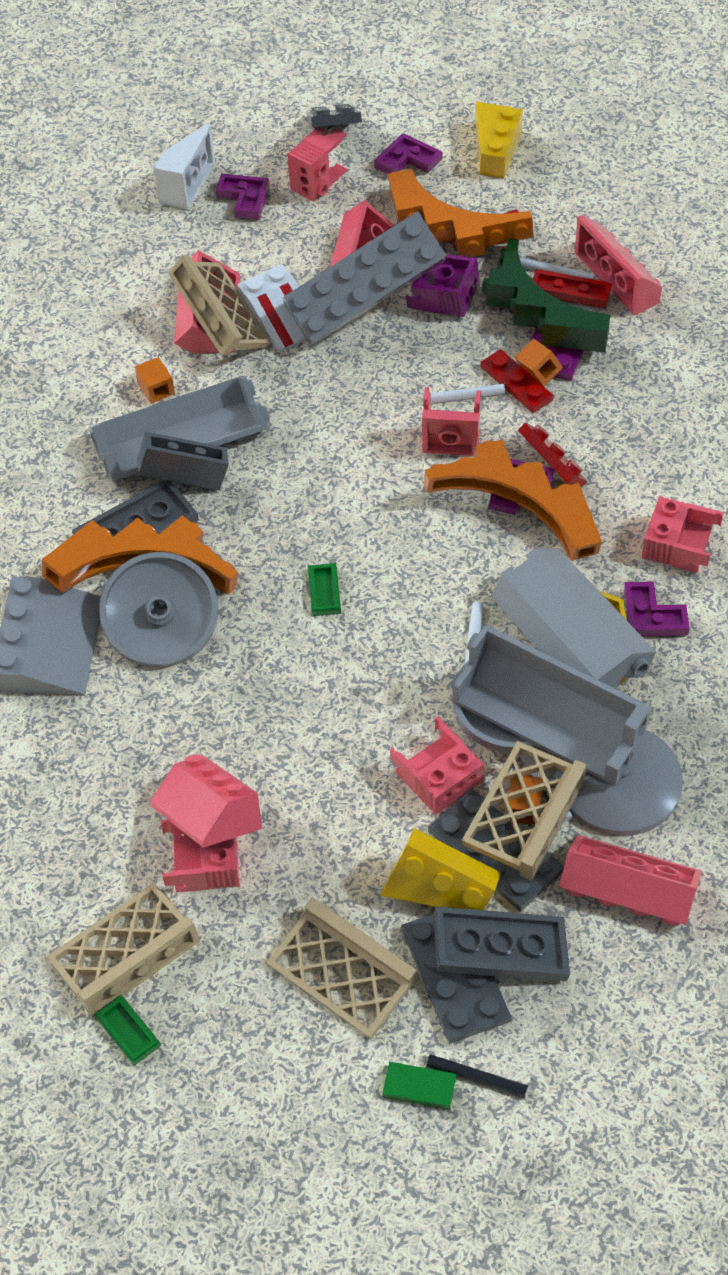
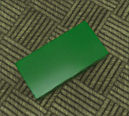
(324, 589)
(127, 1030)
(419, 1085)

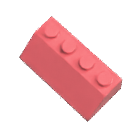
(358, 228)
(616, 265)
(188, 330)
(207, 802)
(630, 880)

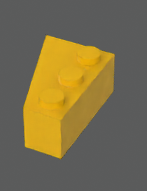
(497, 137)
(439, 876)

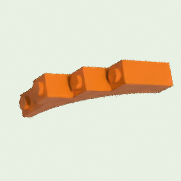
(470, 229)
(527, 485)
(96, 551)

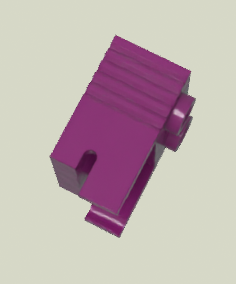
(447, 287)

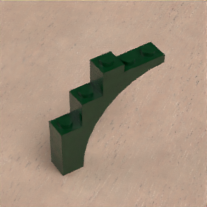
(533, 307)

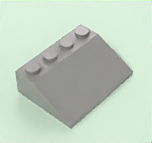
(47, 638)

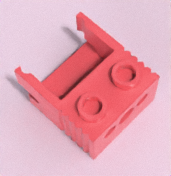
(310, 163)
(450, 430)
(680, 534)
(441, 770)
(201, 867)

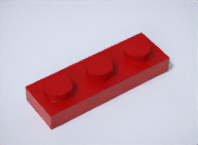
(574, 288)
(516, 381)
(553, 454)

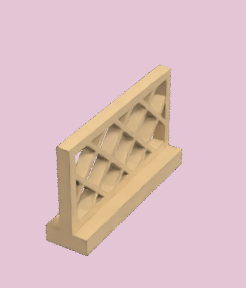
(215, 317)
(546, 825)
(359, 944)
(136, 963)

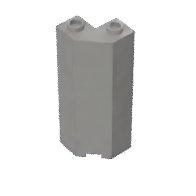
(204, 416)
(571, 618)
(550, 704)

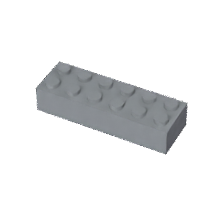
(364, 278)

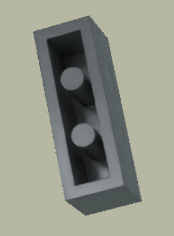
(182, 461)

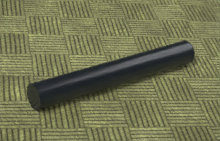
(477, 1076)

